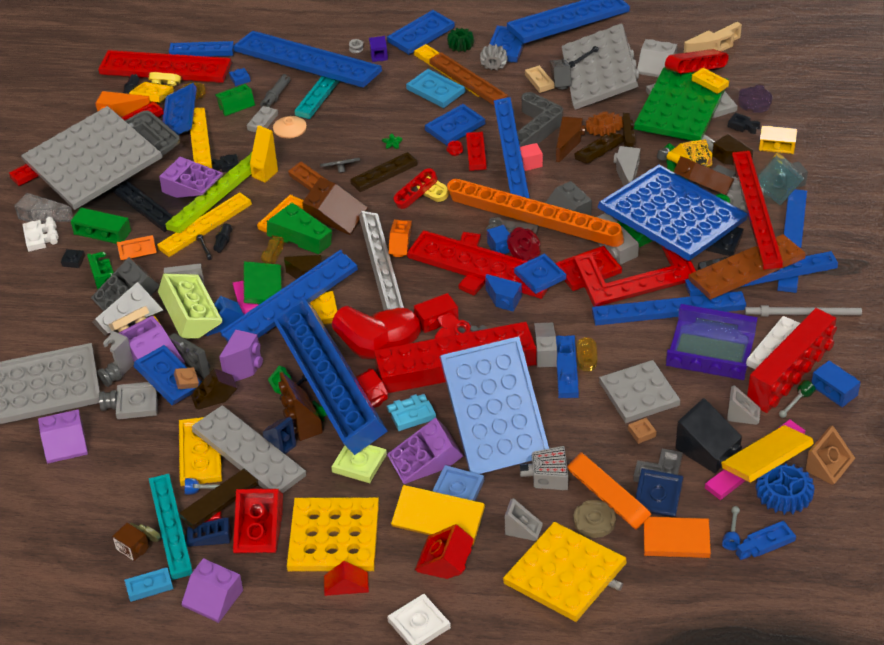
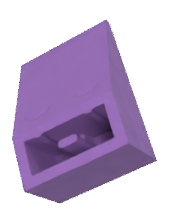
(187, 178)
(147, 337)
(425, 452)

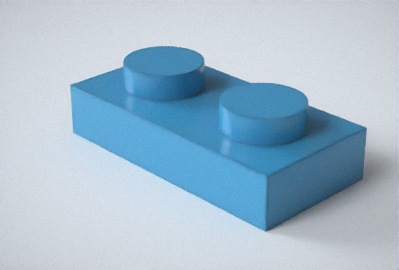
(148, 584)

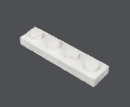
(771, 341)

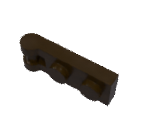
(628, 132)

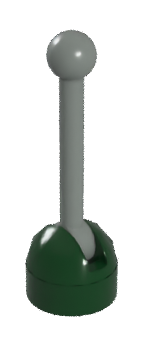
(804, 390)

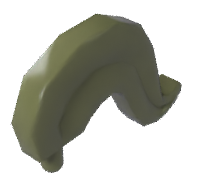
(150, 533)

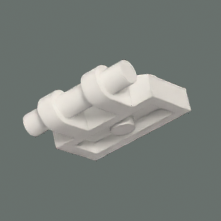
(34, 234)

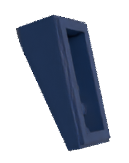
(221, 537)

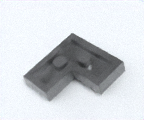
(668, 463)

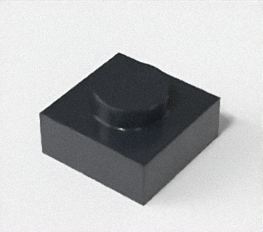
(72, 258)

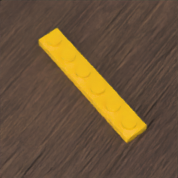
(200, 138)

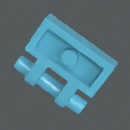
(411, 411)

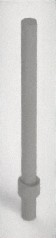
(765, 311)

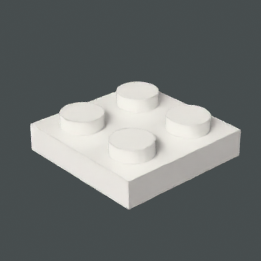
(419, 621)

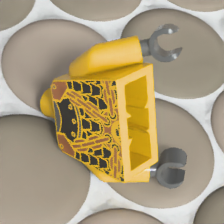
(694, 150)

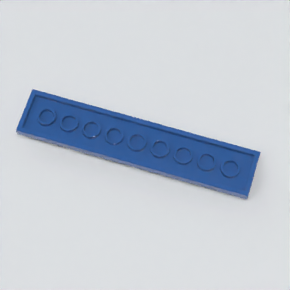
(308, 58)

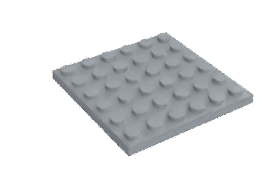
(91, 157)

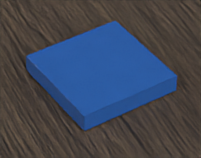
(540, 273)

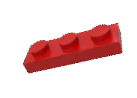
(476, 151)

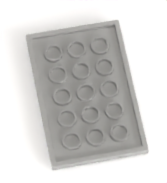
(602, 72)
(48, 383)

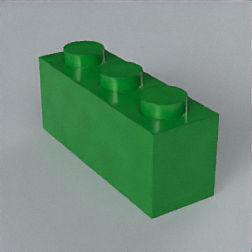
(100, 225)

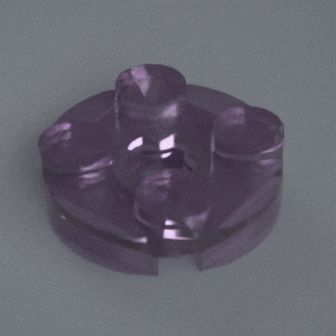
(755, 98)

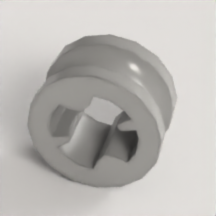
(356, 46)

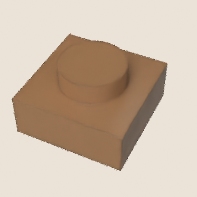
(186, 378)
(642, 430)

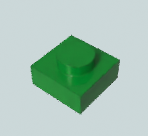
(275, 378)

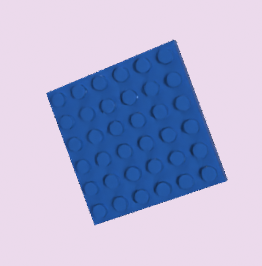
(673, 212)

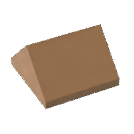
(829, 457)

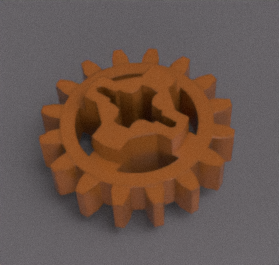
(604, 123)

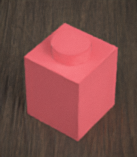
(531, 156)

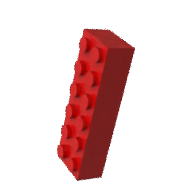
(792, 359)

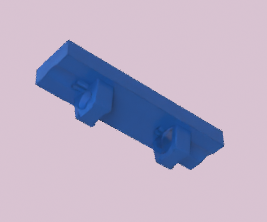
(567, 367)

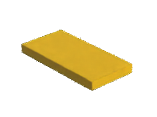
(767, 453)
(197, 457)
(432, 512)

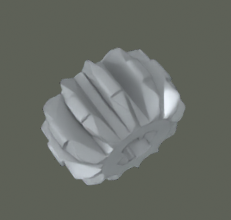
(493, 57)

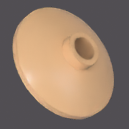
(289, 127)

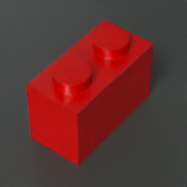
(432, 309)

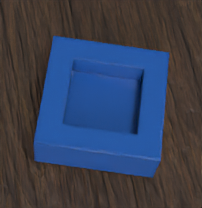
(239, 76)

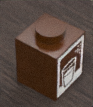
(130, 541)

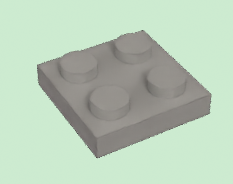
(136, 400)

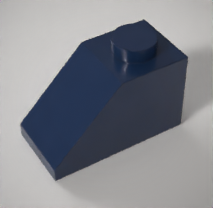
(281, 434)

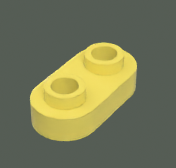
(170, 79)
(435, 190)

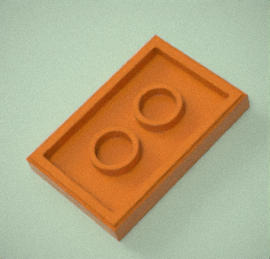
(677, 537)

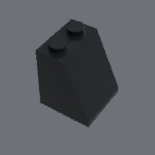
(707, 436)

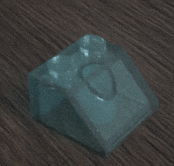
(779, 178)

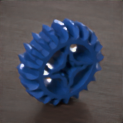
(785, 489)

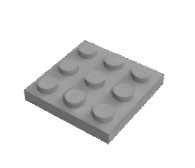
(639, 391)

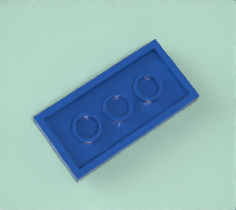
(420, 31)
(180, 109)

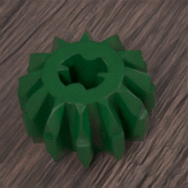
(460, 39)

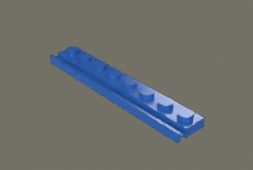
(309, 285)

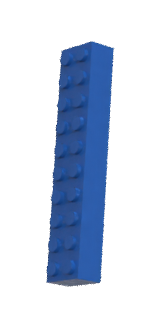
(330, 376)

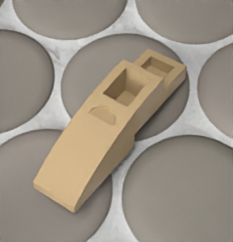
(719, 40)

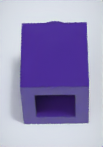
(378, 49)

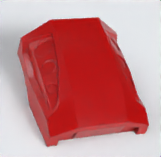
(373, 387)

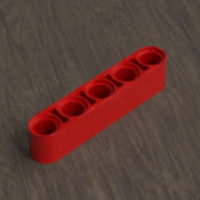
(696, 60)

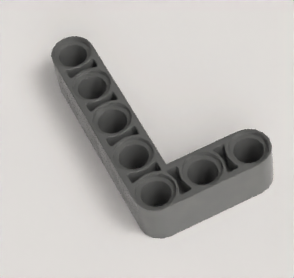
(546, 119)

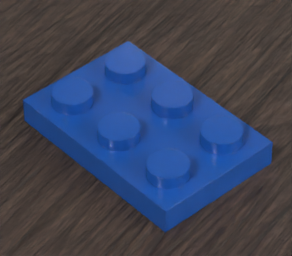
(509, 41)
(454, 124)
(159, 370)

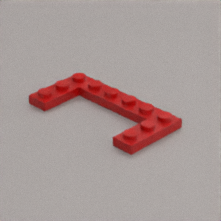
(605, 293)

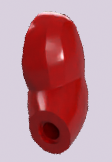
(375, 332)

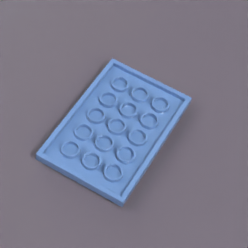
(494, 405)

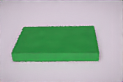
(260, 281)

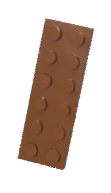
(741, 269)

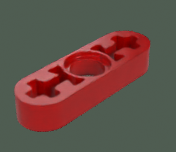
(428, 183)

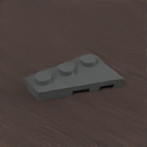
(192, 355)

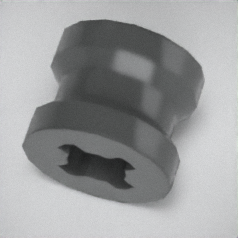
(109, 374)
(107, 400)

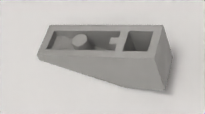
(627, 163)
(545, 344)

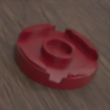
(523, 244)

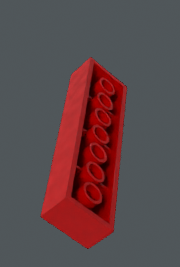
(419, 362)

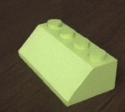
(188, 304)

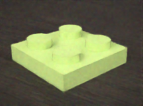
(359, 466)

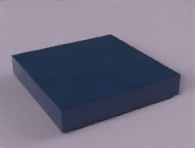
(659, 492)

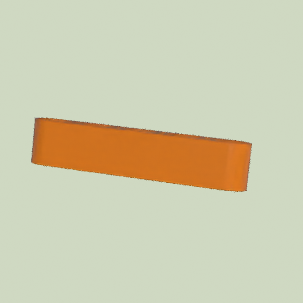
(609, 491)

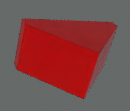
(345, 580)

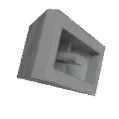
(742, 408)
(521, 522)

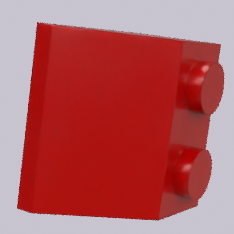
(445, 553)

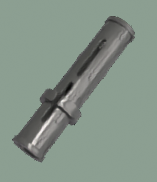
(272, 95)

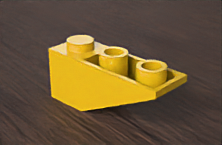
(263, 158)

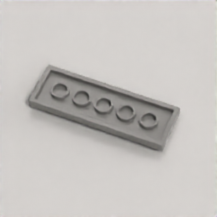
(248, 450)

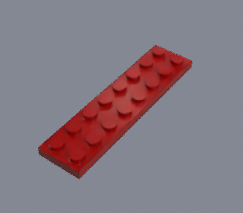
(187, 66)
(466, 259)

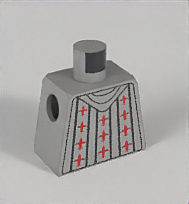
(547, 469)

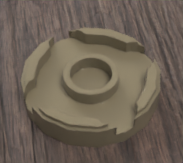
(594, 519)

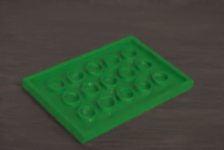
(678, 107)

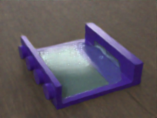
(712, 341)

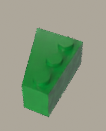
(300, 228)

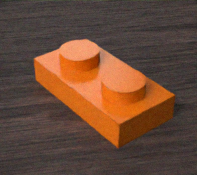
(136, 247)

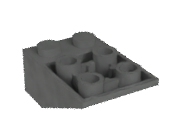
(121, 281)

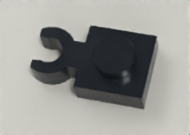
(741, 122)
(225, 163)

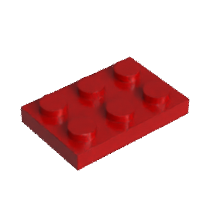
(605, 261)

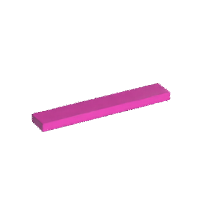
(726, 482)

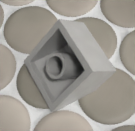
(653, 57)

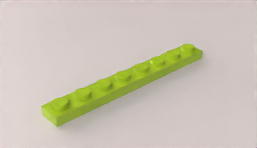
(214, 194)

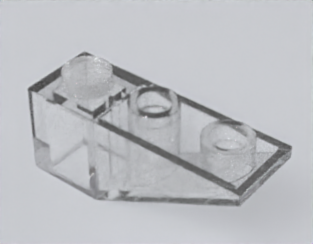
(36, 208)

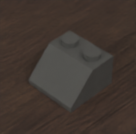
(571, 198)

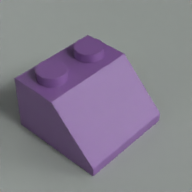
(241, 355)
(62, 436)
(212, 590)

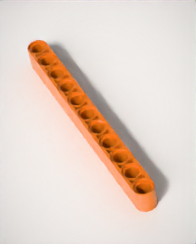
(536, 212)

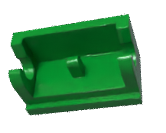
(235, 99)
(100, 269)

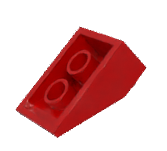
(257, 520)

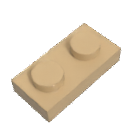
(539, 79)
(122, 323)

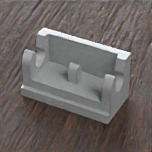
(121, 351)

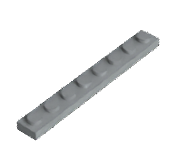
(380, 261)

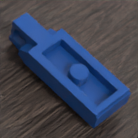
(765, 540)

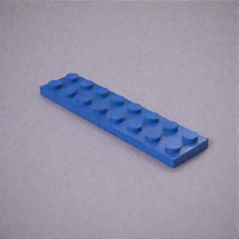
(565, 18)

